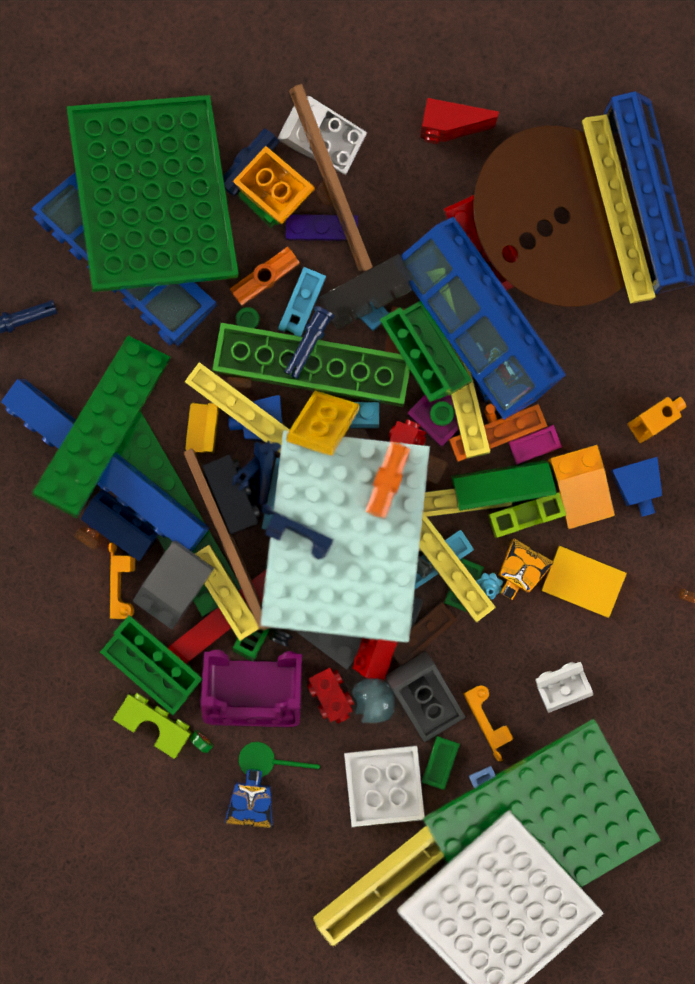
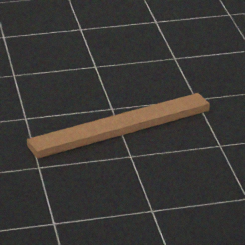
(330, 178)
(227, 539)

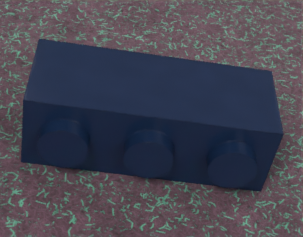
(120, 525)

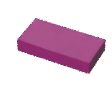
(535, 444)

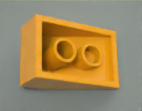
(273, 185)
(582, 486)

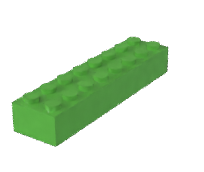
(329, 368)

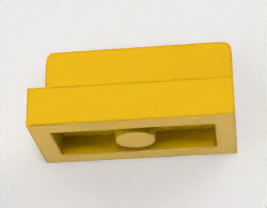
(202, 427)

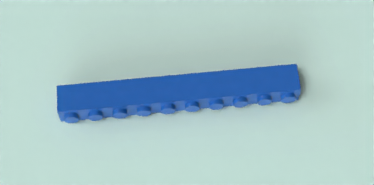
(119, 477)

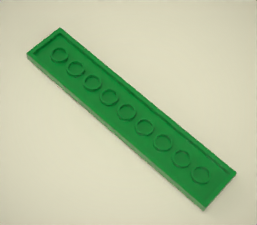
(146, 454)

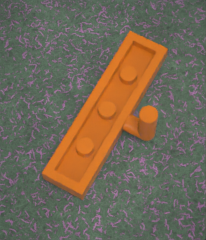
(504, 431)

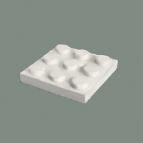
(384, 786)

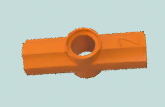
(277, 266)
(387, 480)

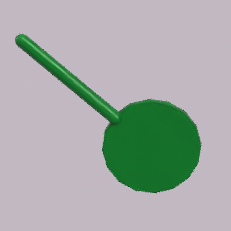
(260, 757)

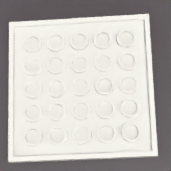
(500, 907)

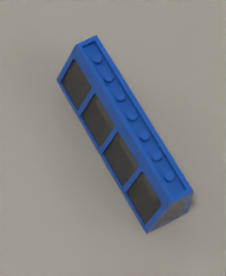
(636, 123)

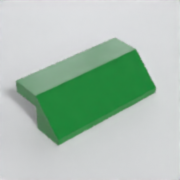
(426, 351)
(503, 485)
(151, 665)

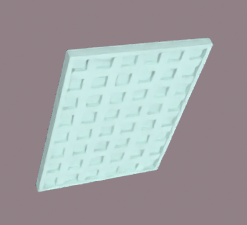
(372, 564)

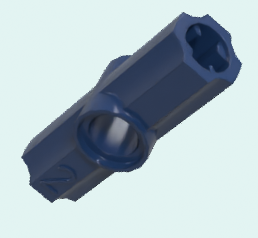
(246, 155)

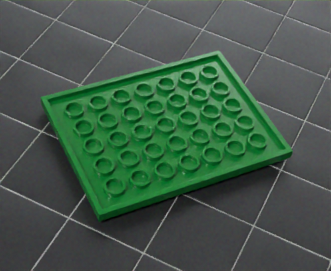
(151, 193)
(568, 800)

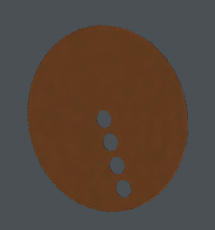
(524, 185)

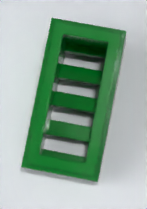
(251, 655)

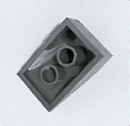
(173, 584)
(425, 696)

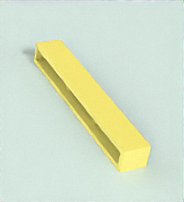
(378, 886)

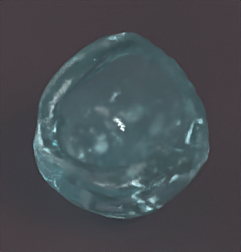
(374, 700)

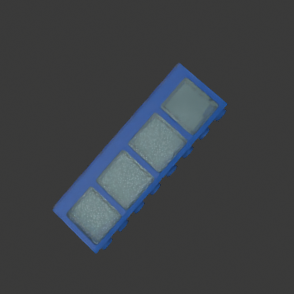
(172, 308)
(480, 319)

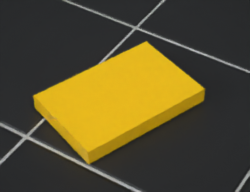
(323, 423)
(583, 581)

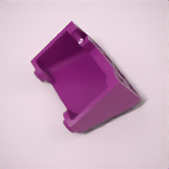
(251, 691)

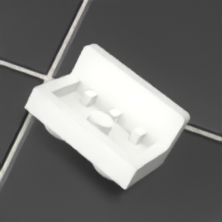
(563, 686)

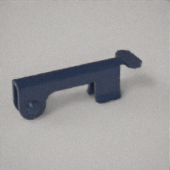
(265, 455)
(249, 469)
(279, 523)

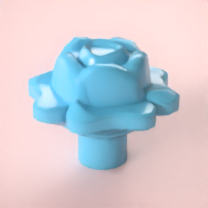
(490, 584)

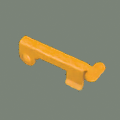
(119, 564)
(495, 738)

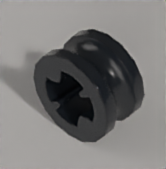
(280, 637)

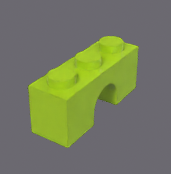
(526, 515)
(172, 734)

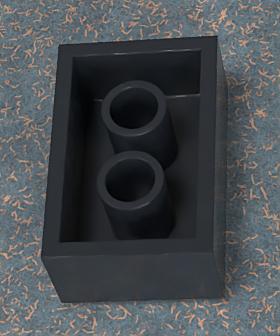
(234, 504)

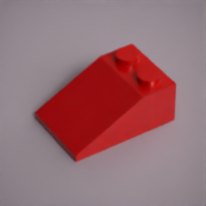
(451, 120)

